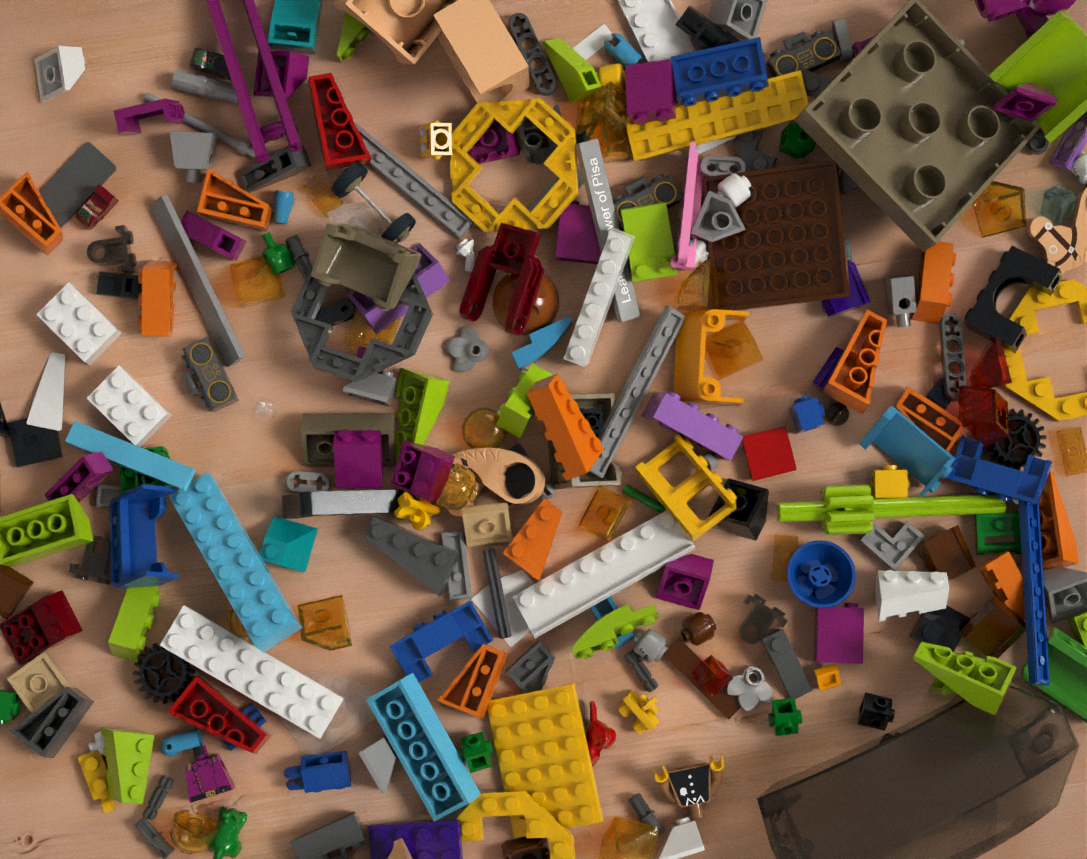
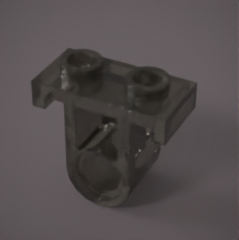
(116, 251)
(94, 564)
(760, 617)

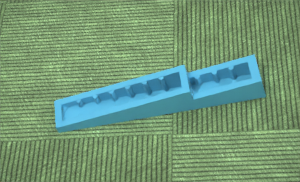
(130, 456)

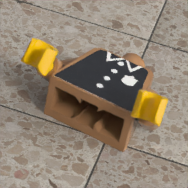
(691, 785)

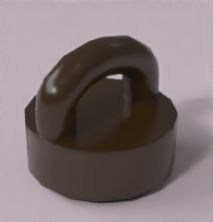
(837, 414)

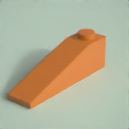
(1056, 532)

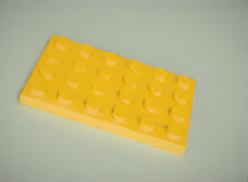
(546, 754)

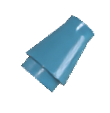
(282, 205)

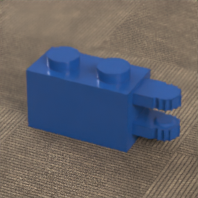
(320, 772)

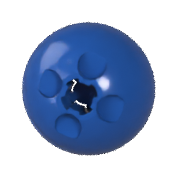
(824, 563)

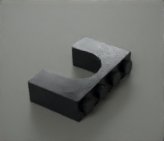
(1015, 268)

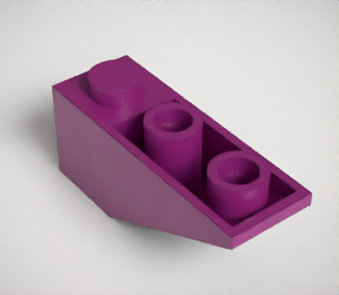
(212, 235)

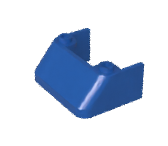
(134, 537)

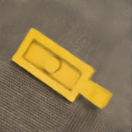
(94, 770)

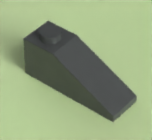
(280, 167)
(786, 663)

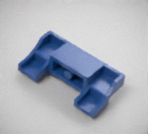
(436, 635)

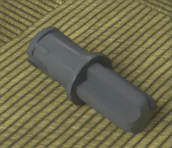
(299, 255)
(644, 812)
(154, 837)

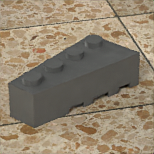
(418, 555)

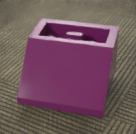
(422, 470)

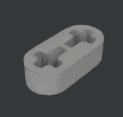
(842, 39)
(309, 476)

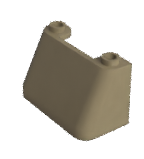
(365, 264)
(613, 474)

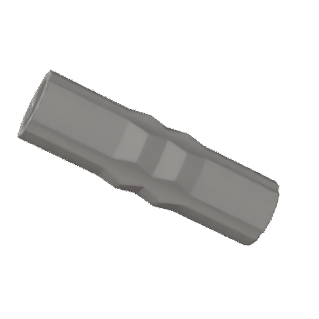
(204, 86)

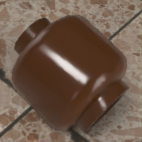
(698, 628)

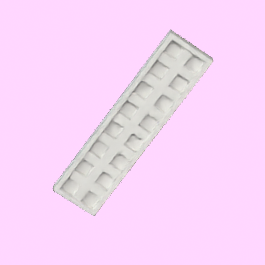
(252, 671)

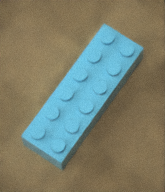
(423, 747)

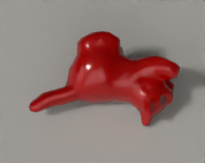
(598, 735)

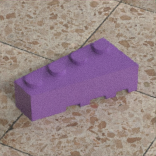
(693, 424)

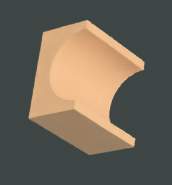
(401, 24)
(482, 50)

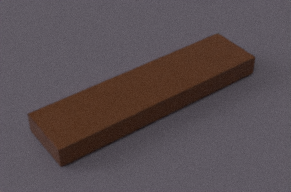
(686, 661)

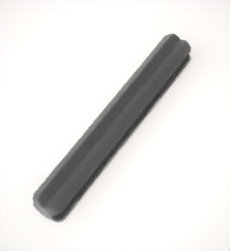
(497, 593)

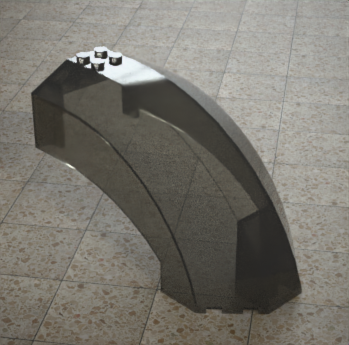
(929, 788)

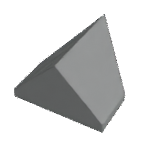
(717, 219)

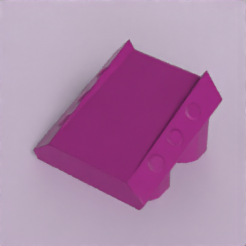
(495, 144)

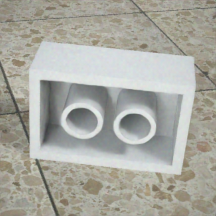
(79, 323)
(129, 406)

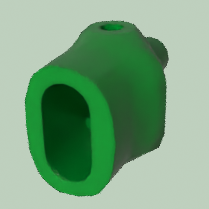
(276, 255)

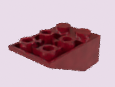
(40, 627)

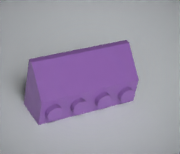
(431, 278)

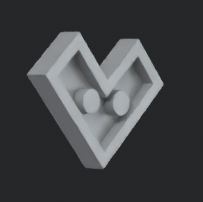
(892, 549)

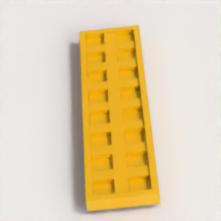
(721, 118)

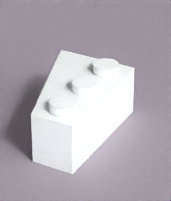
(909, 592)

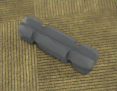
(641, 671)
(158, 797)

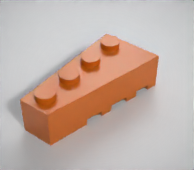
(855, 370)
(565, 426)

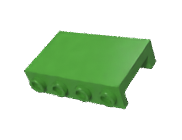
(1066, 672)

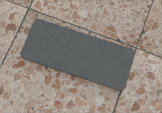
(76, 182)

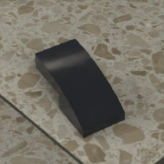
(118, 285)

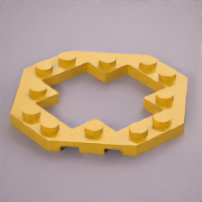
(561, 162)
(1039, 391)
(538, 820)

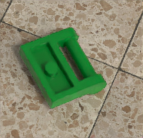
(997, 525)

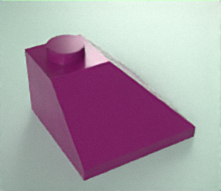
(291, 69)
(1026, 102)
(686, 581)

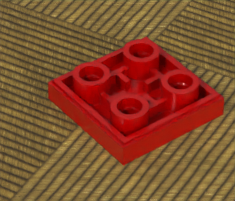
(768, 453)

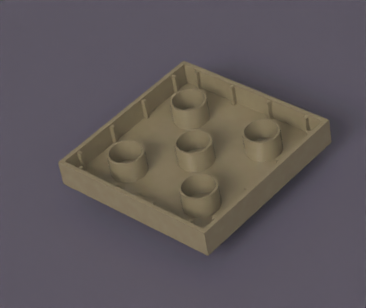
(916, 124)

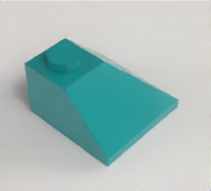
(288, 544)

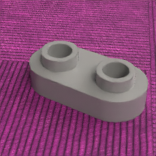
(721, 165)

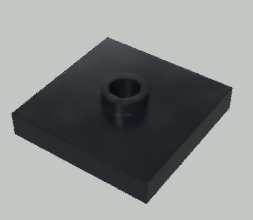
(33, 443)
(520, 477)

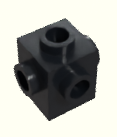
(875, 711)

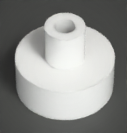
(98, 744)

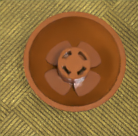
(544, 307)

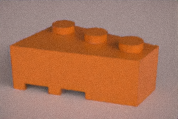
(231, 204)
(29, 214)
(934, 282)
(157, 298)
(930, 417)
(534, 540)
(1004, 581)
(476, 682)

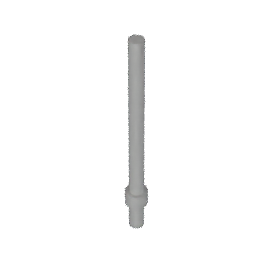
(242, 146)

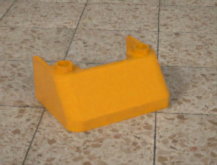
(691, 353)

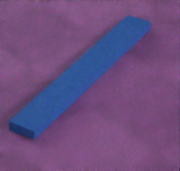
(1034, 594)

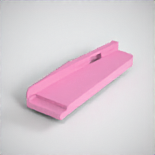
(690, 210)

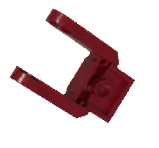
(513, 254)

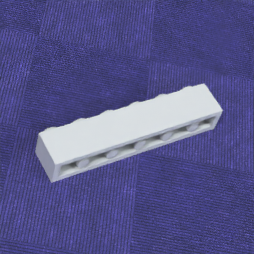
(599, 297)

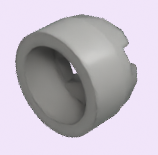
(712, 462)
(550, 487)

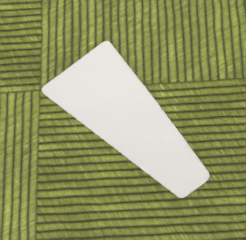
(48, 401)

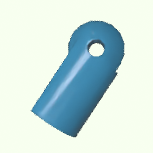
(623, 51)
(180, 742)

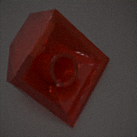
(991, 368)

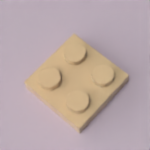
(487, 524)
(38, 682)

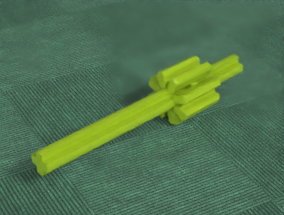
(852, 508)

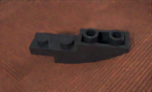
(703, 31)

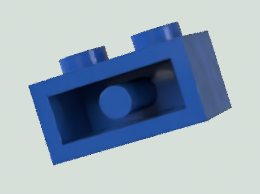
(807, 414)

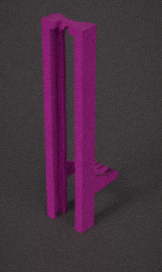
(257, 134)

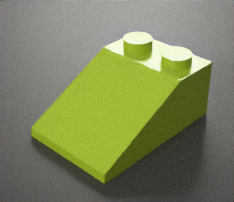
(652, 242)

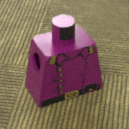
(207, 775)

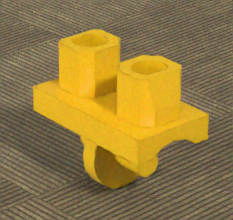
(416, 511)
(642, 708)

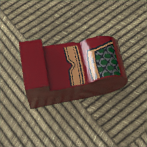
(96, 207)

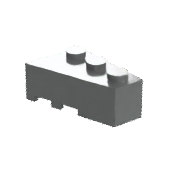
(54, 722)

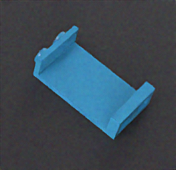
(910, 448)

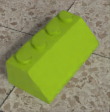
(43, 531)

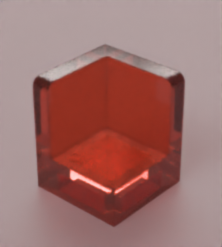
(712, 675)

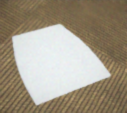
(512, 585)

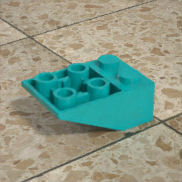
(295, 25)

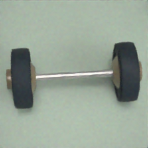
(350, 180)

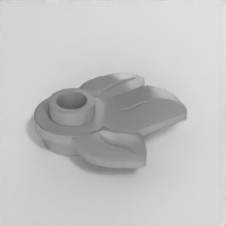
(464, 347)
(750, 692)

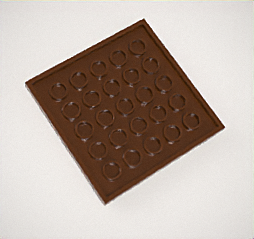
(790, 240)

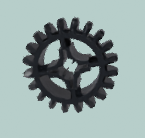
(1023, 443)
(160, 682)

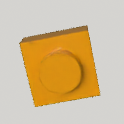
(827, 677)

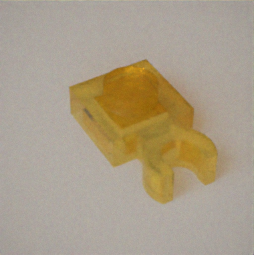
(324, 198)

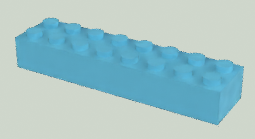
(235, 562)

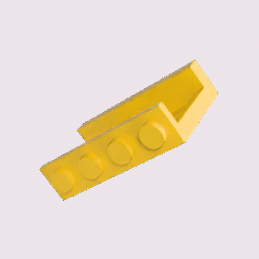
(676, 498)

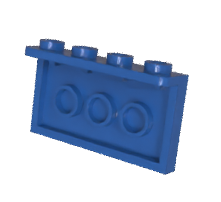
(719, 72)

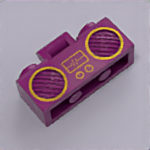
(81, 477)

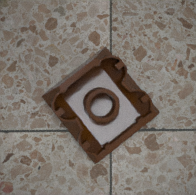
(947, 553)
(12, 590)
(994, 628)
(526, 848)

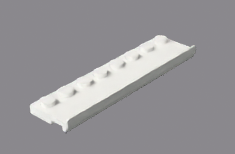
(660, 38)
(602, 573)

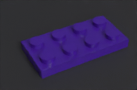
(422, 839)

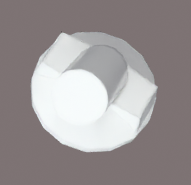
(466, 249)

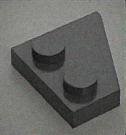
(532, 668)

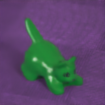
(226, 840)

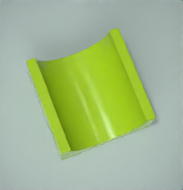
(1056, 61)

